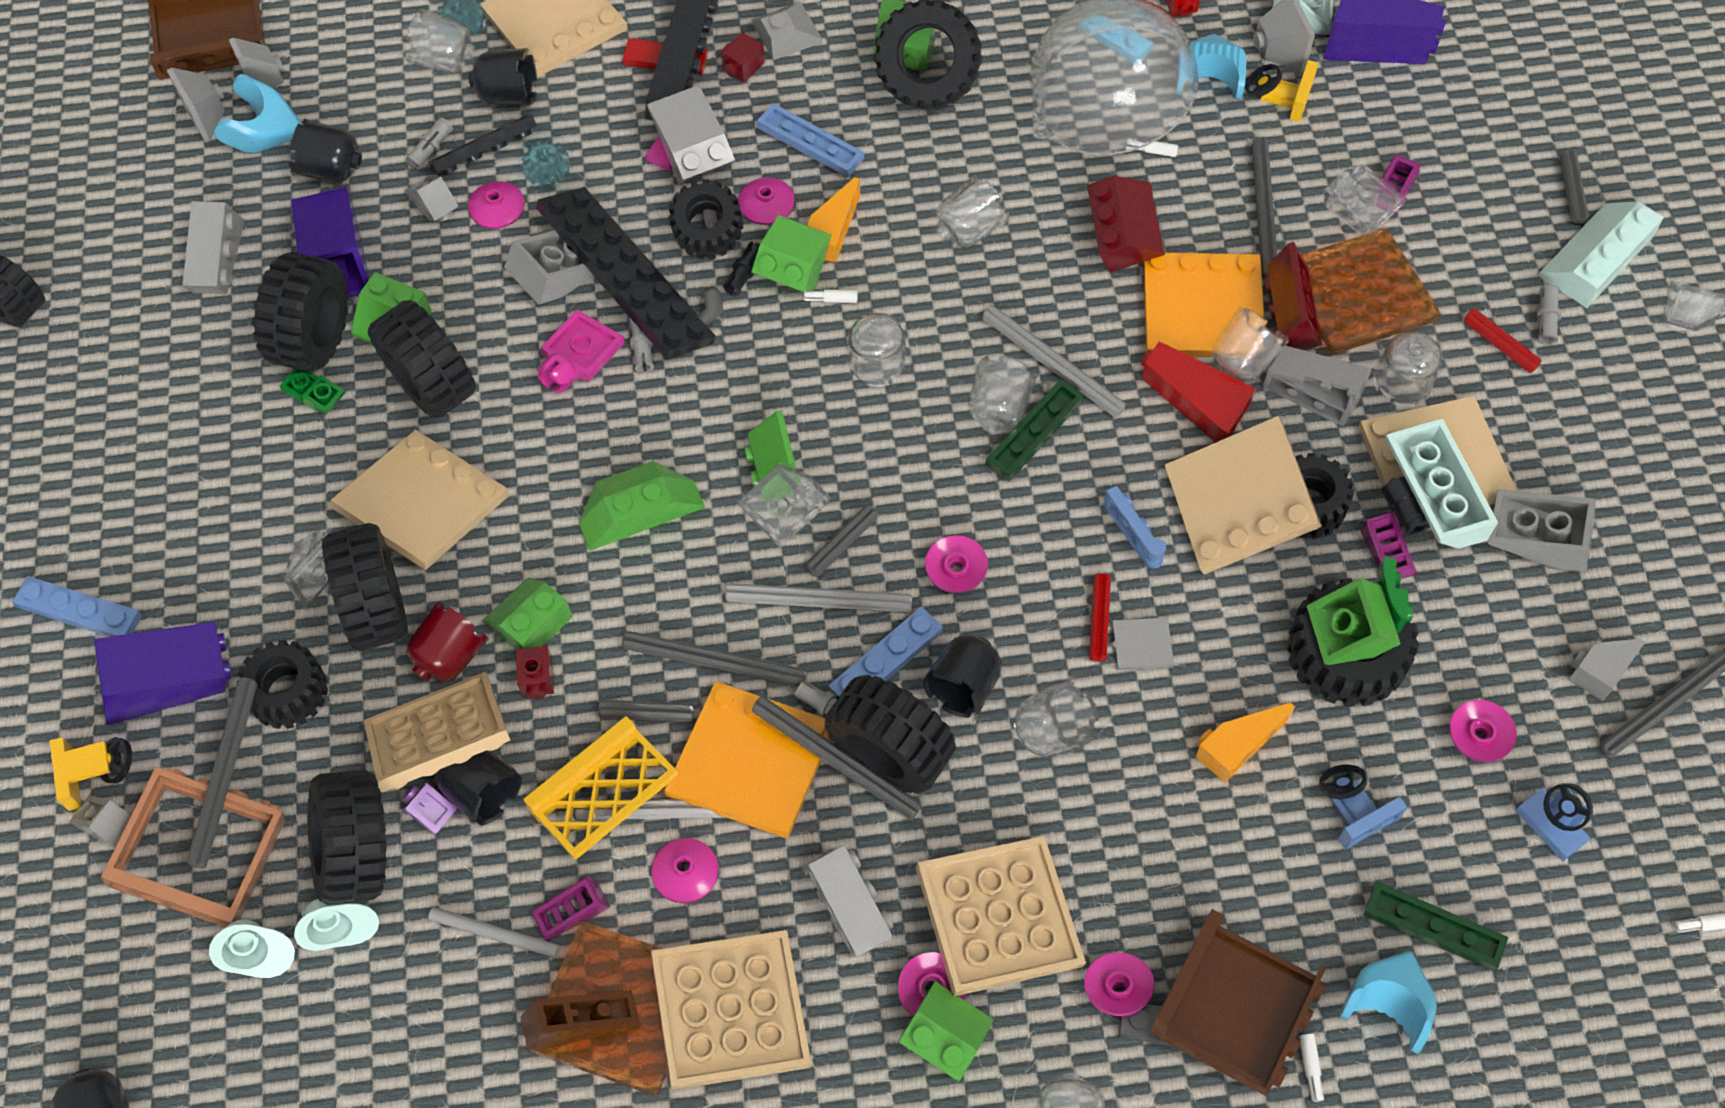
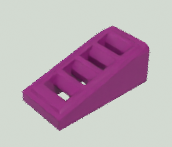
(1406, 167)
(1393, 532)
(564, 898)

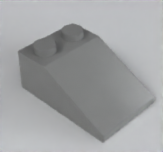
(690, 134)
(546, 266)
(1545, 528)

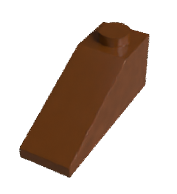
(577, 1018)

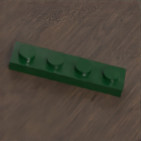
(1034, 430)
(1436, 926)

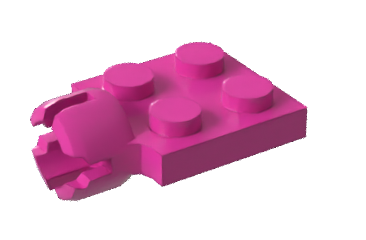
(577, 351)

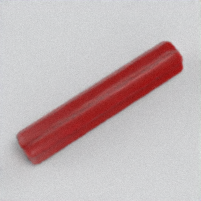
(1502, 340)
(1100, 617)

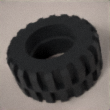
(890, 54)
(300, 311)
(422, 358)
(364, 586)
(1353, 679)
(891, 733)
(346, 837)

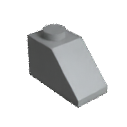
(258, 62)
(433, 198)
(1604, 665)
(101, 820)

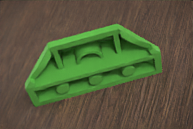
(636, 502)

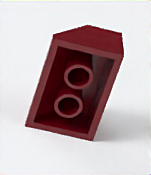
(1125, 221)
(1293, 298)

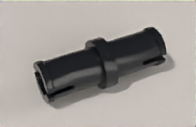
(742, 270)

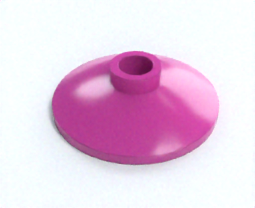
(762, 208)
(499, 212)
(959, 552)
(1491, 721)
(689, 884)
(1114, 972)
(916, 974)

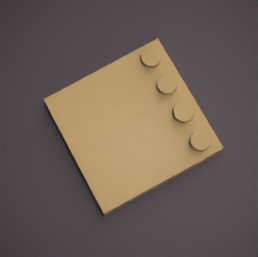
(554, 28)
(1466, 427)
(1242, 495)
(420, 498)
(435, 732)
(999, 915)
(730, 1010)

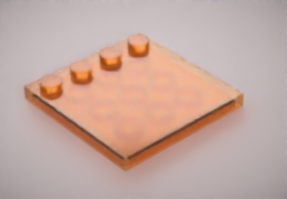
(1366, 291)
(610, 963)

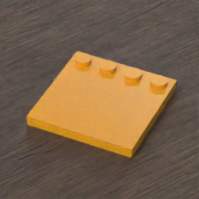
(1196, 296)
(745, 764)

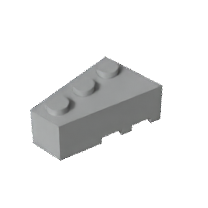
(211, 247)
(1317, 383)
(849, 900)

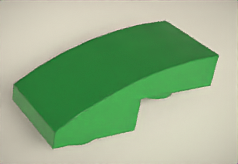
(312, 391)
(1397, 598)

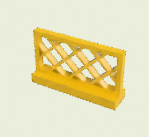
(579, 774)

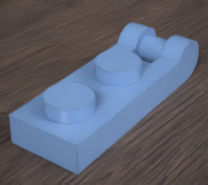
(1134, 528)

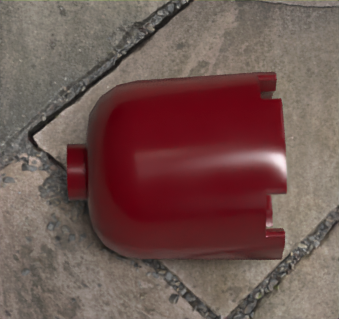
(443, 644)

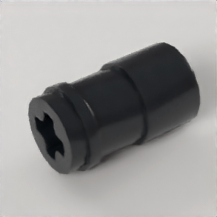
(1405, 506)

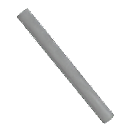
(494, 932)

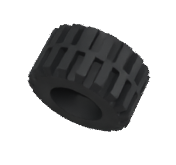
(700, 198)
(18, 294)
(1333, 485)
(300, 699)

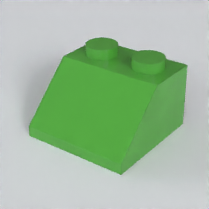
(918, 47)
(792, 254)
(378, 298)
(769, 447)
(529, 615)
(1353, 623)
(946, 1031)

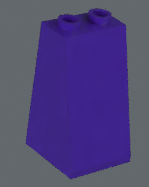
(1385, 31)
(330, 230)
(160, 669)

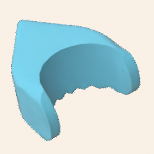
(1222, 61)
(273, 122)
(1399, 990)

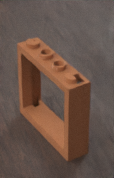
(236, 802)

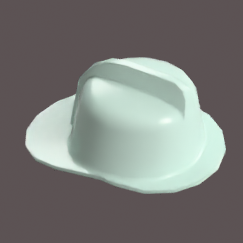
(335, 925)
(251, 950)

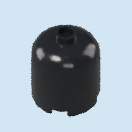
(504, 77)
(324, 152)
(964, 675)
(479, 786)
(90, 1090)

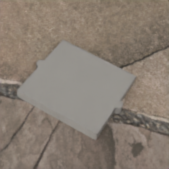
(1142, 644)

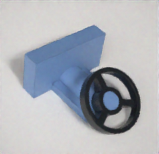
(1355, 805)
(1559, 819)

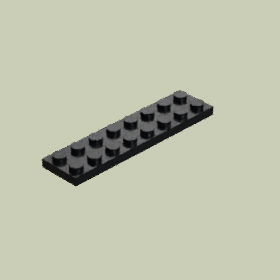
(625, 272)

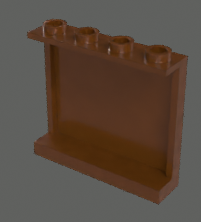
(197, 33)
(1238, 1007)

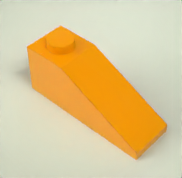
(836, 217)
(1239, 739)

